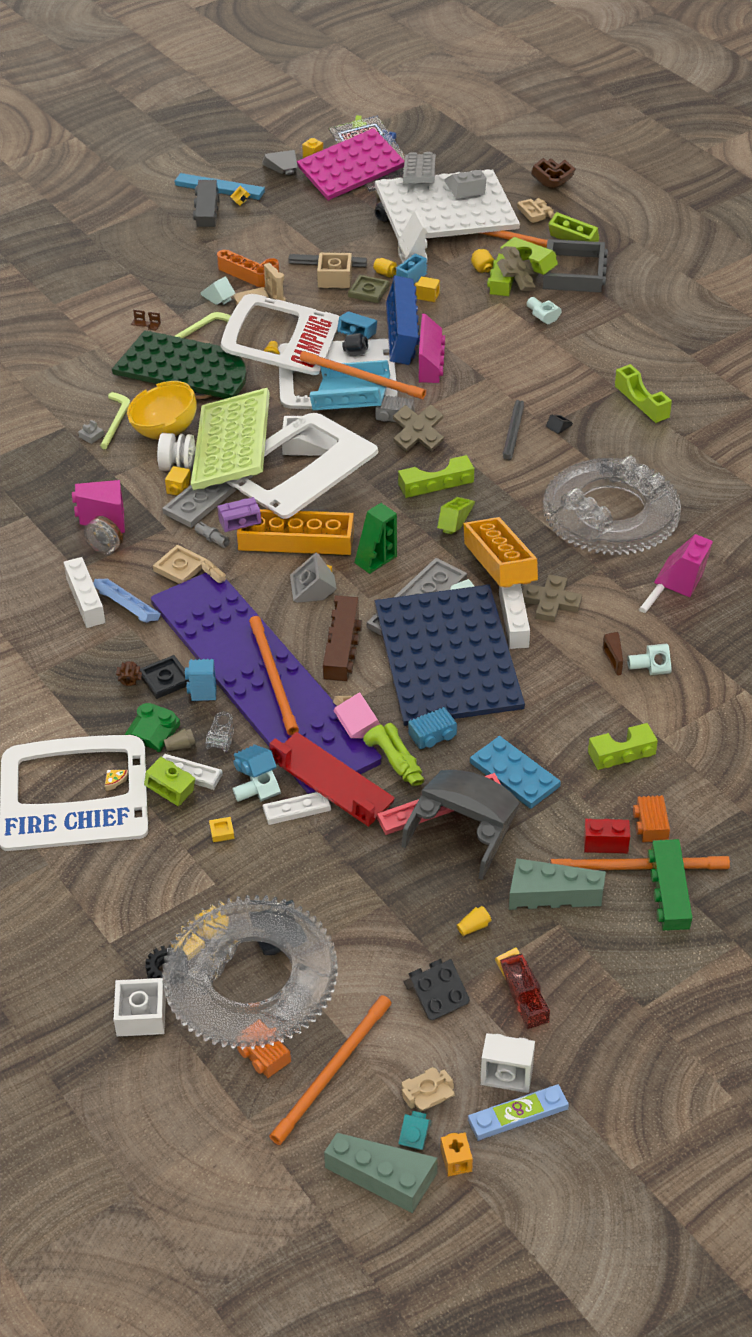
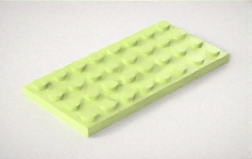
(231, 439)

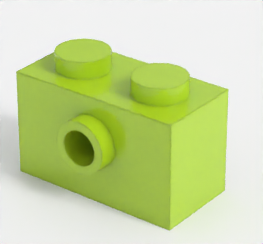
(169, 781)

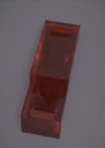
(525, 991)

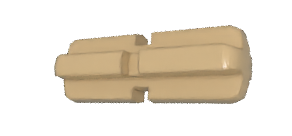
(213, 571)

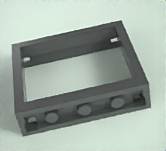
(577, 282)

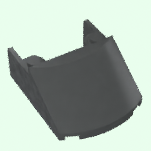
(473, 797)

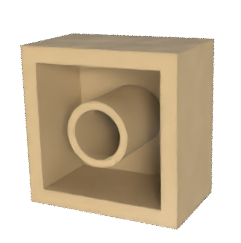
(334, 270)

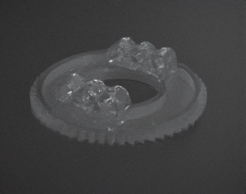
(593, 526)
(212, 940)

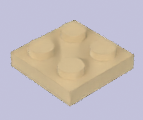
(179, 564)

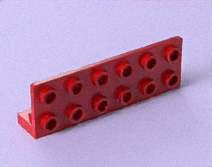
(331, 778)

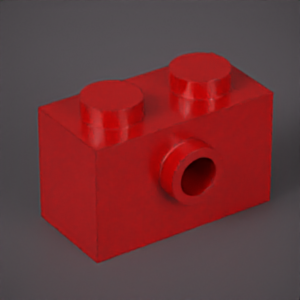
(606, 836)

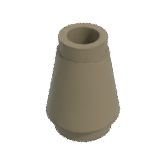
(180, 740)

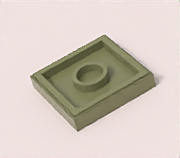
(368, 288)

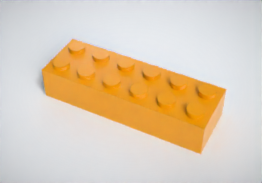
(300, 533)
(500, 552)

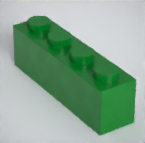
(671, 885)

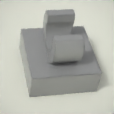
(91, 432)

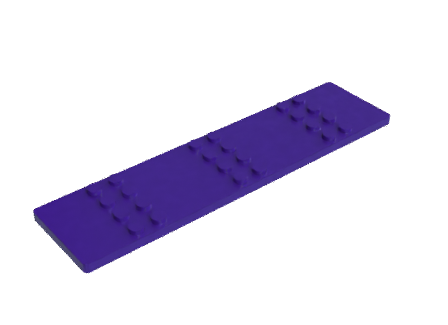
(216, 626)

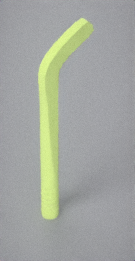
(213, 316)
(125, 404)

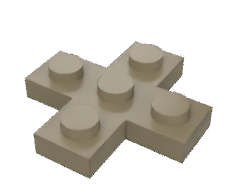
(516, 267)
(418, 428)
(551, 598)

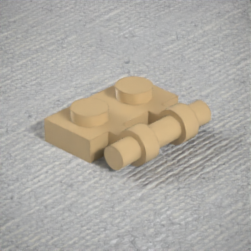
(535, 210)

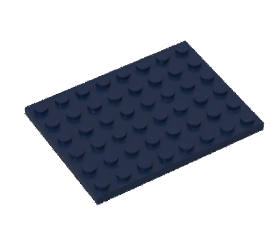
(448, 653)

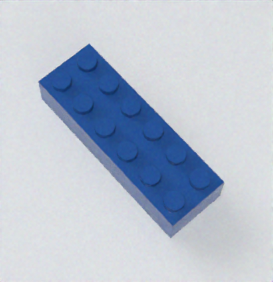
(402, 320)

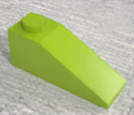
(454, 514)

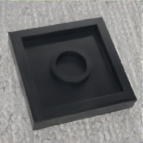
(164, 676)

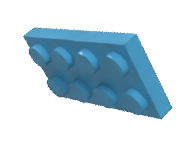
(515, 771)

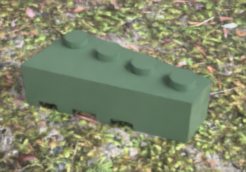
(554, 885)
(382, 1169)

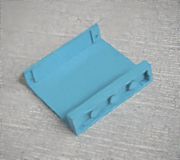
(346, 391)

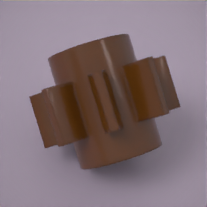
(128, 673)

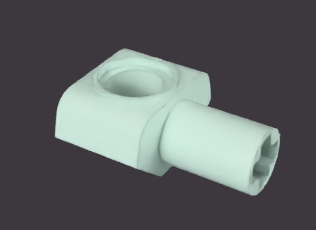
(546, 311)
(647, 660)
(257, 787)

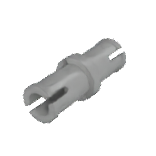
(212, 534)

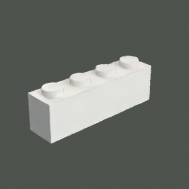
(84, 592)
(515, 616)

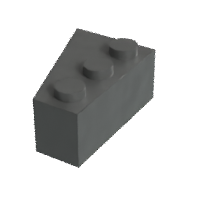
(206, 203)

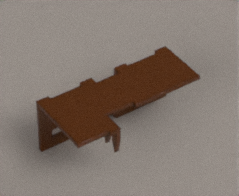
(151, 325)

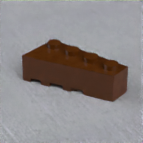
(342, 639)

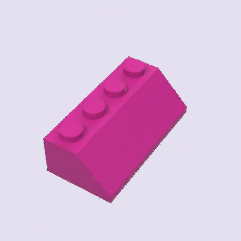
(431, 351)

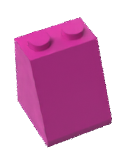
(99, 500)
(685, 566)

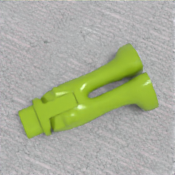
(396, 752)

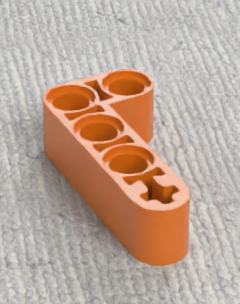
(243, 267)

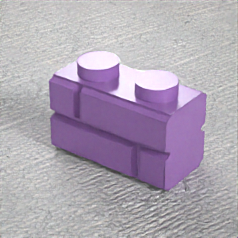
(239, 514)

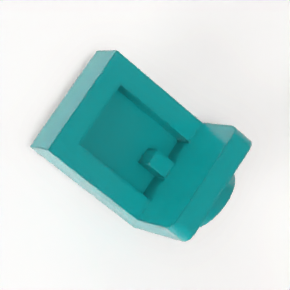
(414, 1130)

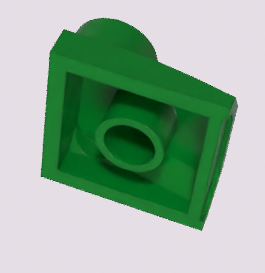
(153, 725)

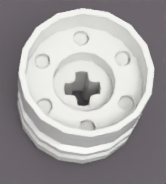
(173, 452)

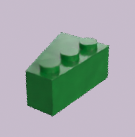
(377, 539)

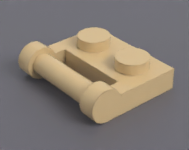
(273, 282)

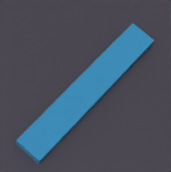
(224, 187)

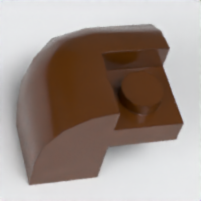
(551, 173)

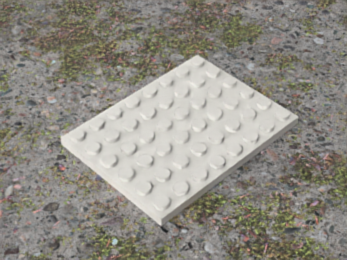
(442, 211)

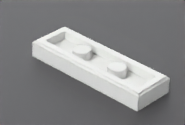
(204, 775)
(296, 808)

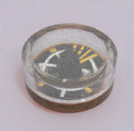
(103, 535)

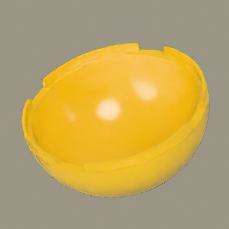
(163, 409)

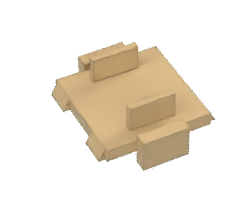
(427, 1089)

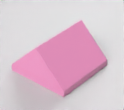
(356, 716)

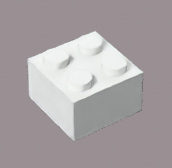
(139, 1007)
(507, 1062)

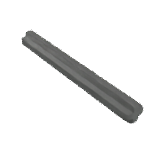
(313, 260)
(513, 430)

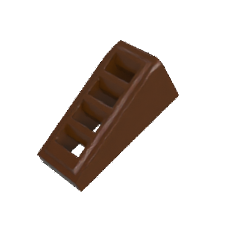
(613, 651)

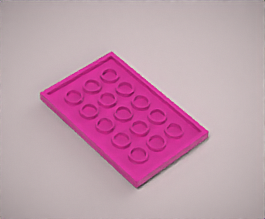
(351, 164)

